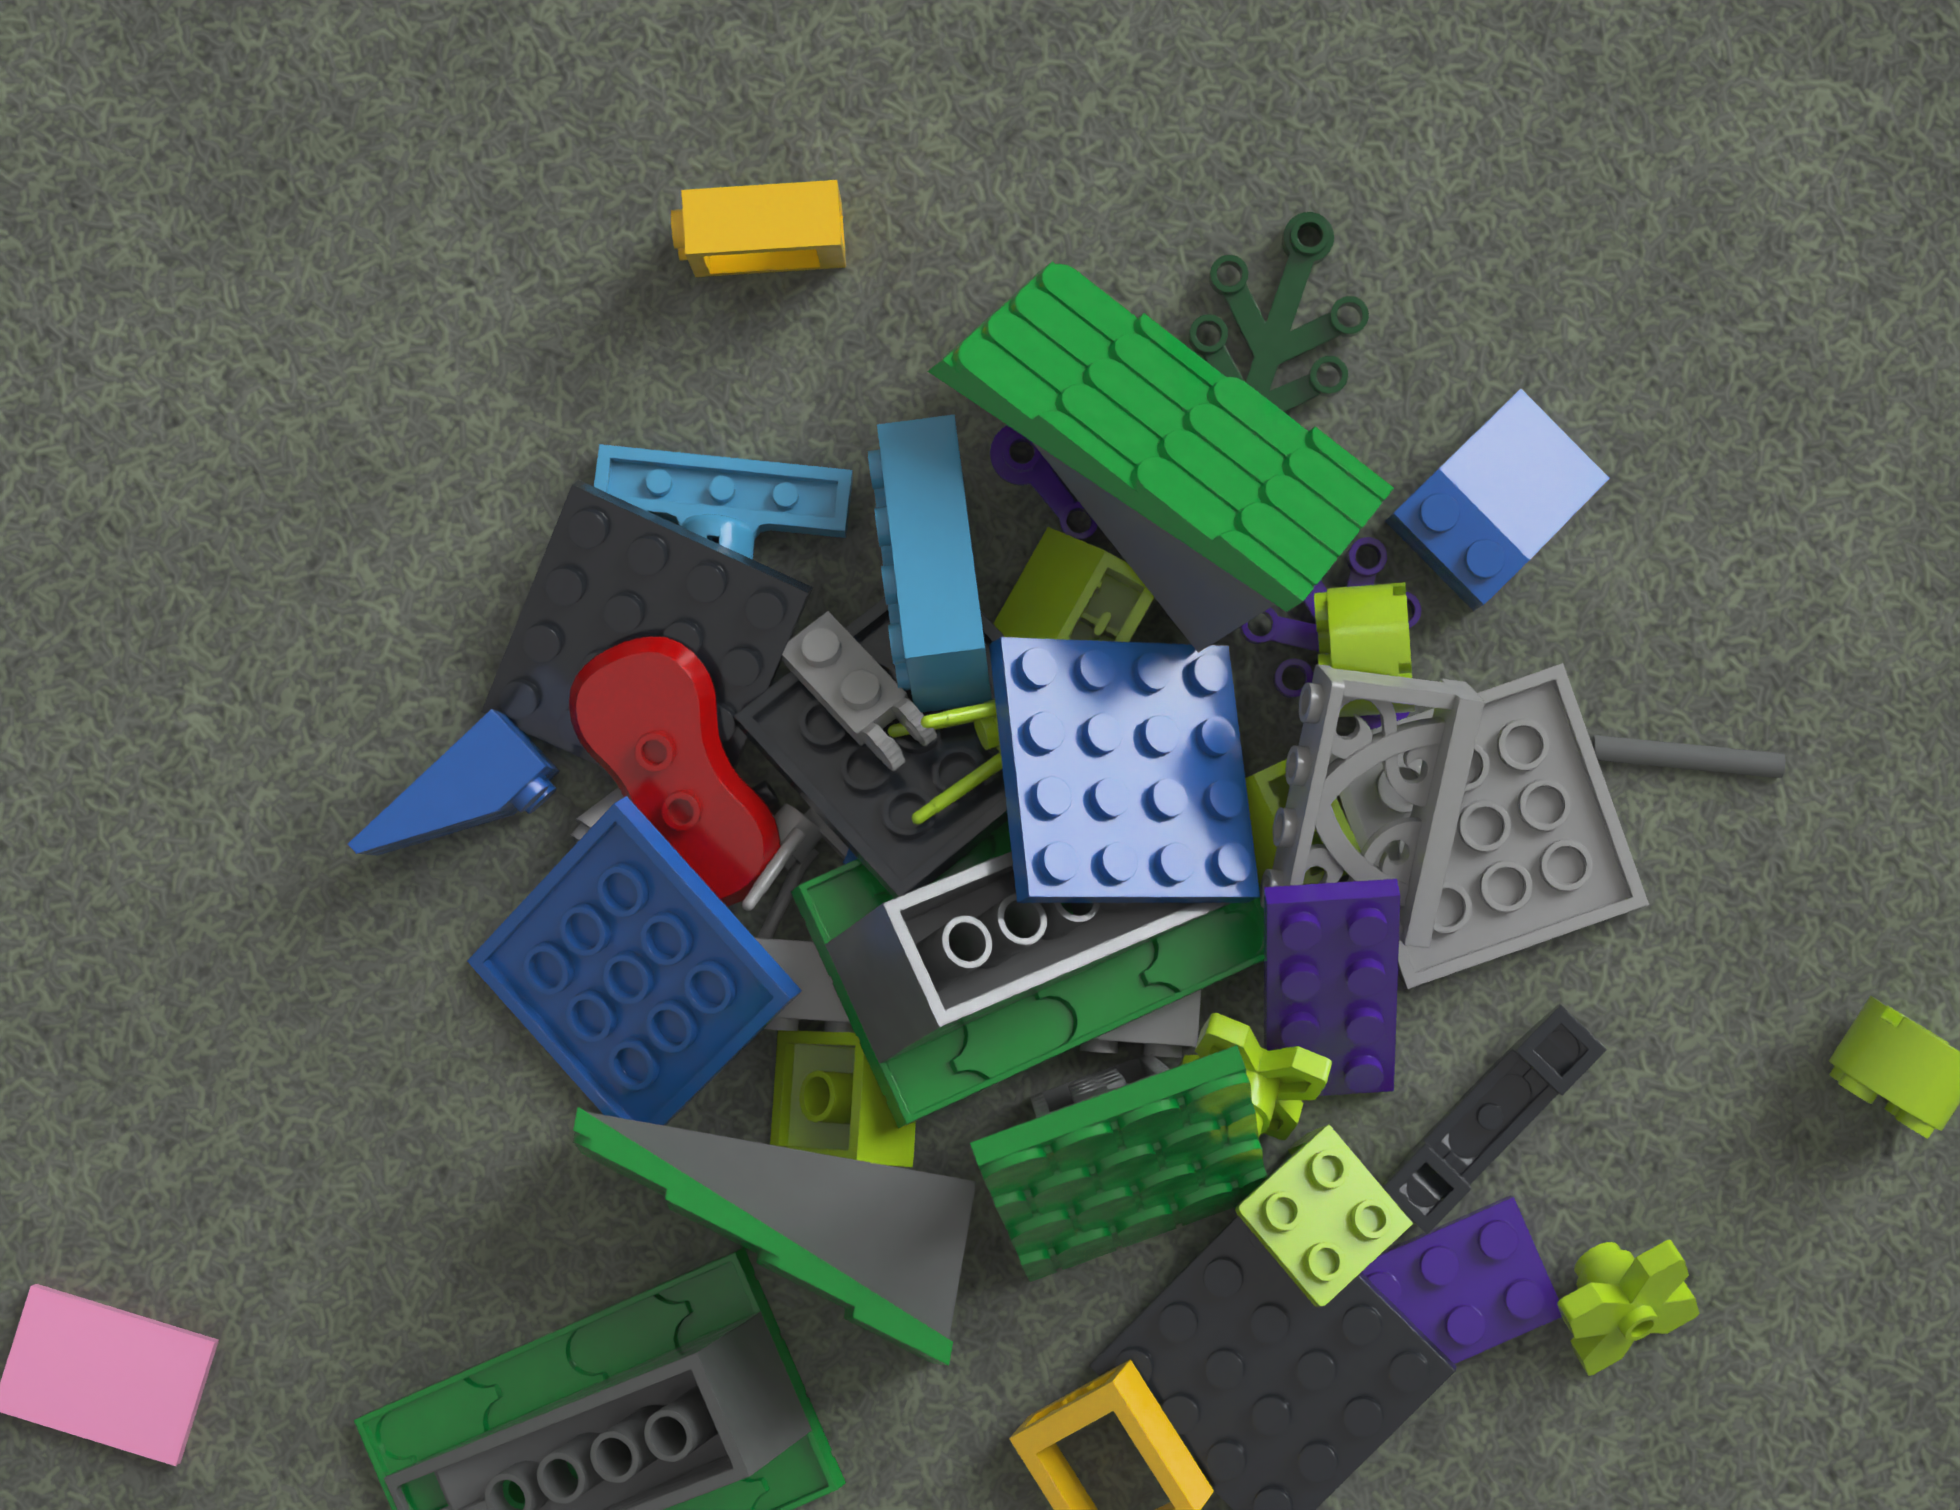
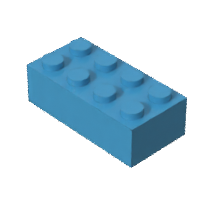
(929, 564)

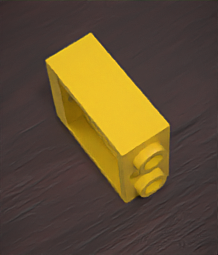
(760, 228)
(1144, 1421)

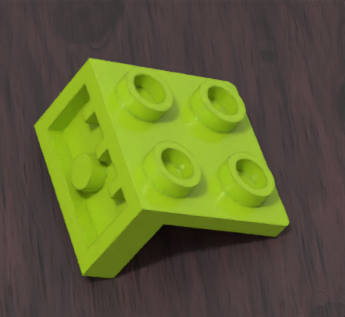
(1322, 1215)

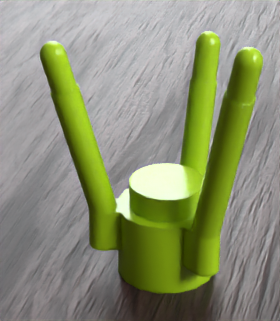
(986, 726)

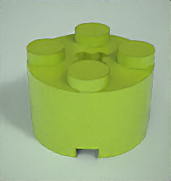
(1365, 633)
(1903, 1064)

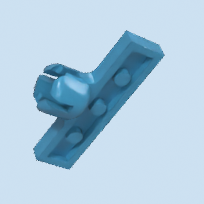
(728, 496)

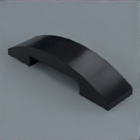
(1491, 1116)

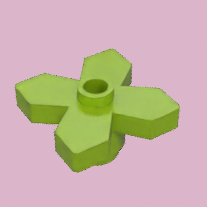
(1276, 1076)
(1625, 1301)

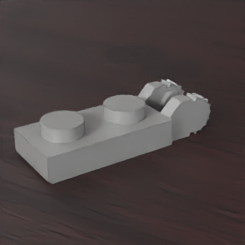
(854, 688)

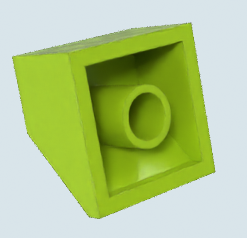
(832, 1101)

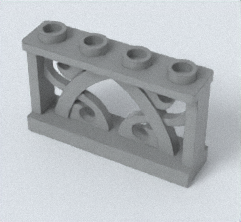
(1442, 743)

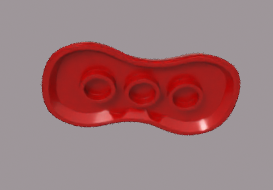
(654, 728)

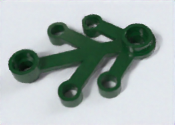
(1272, 340)

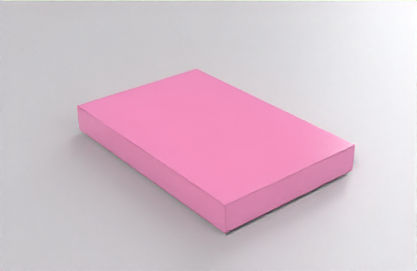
(105, 1374)

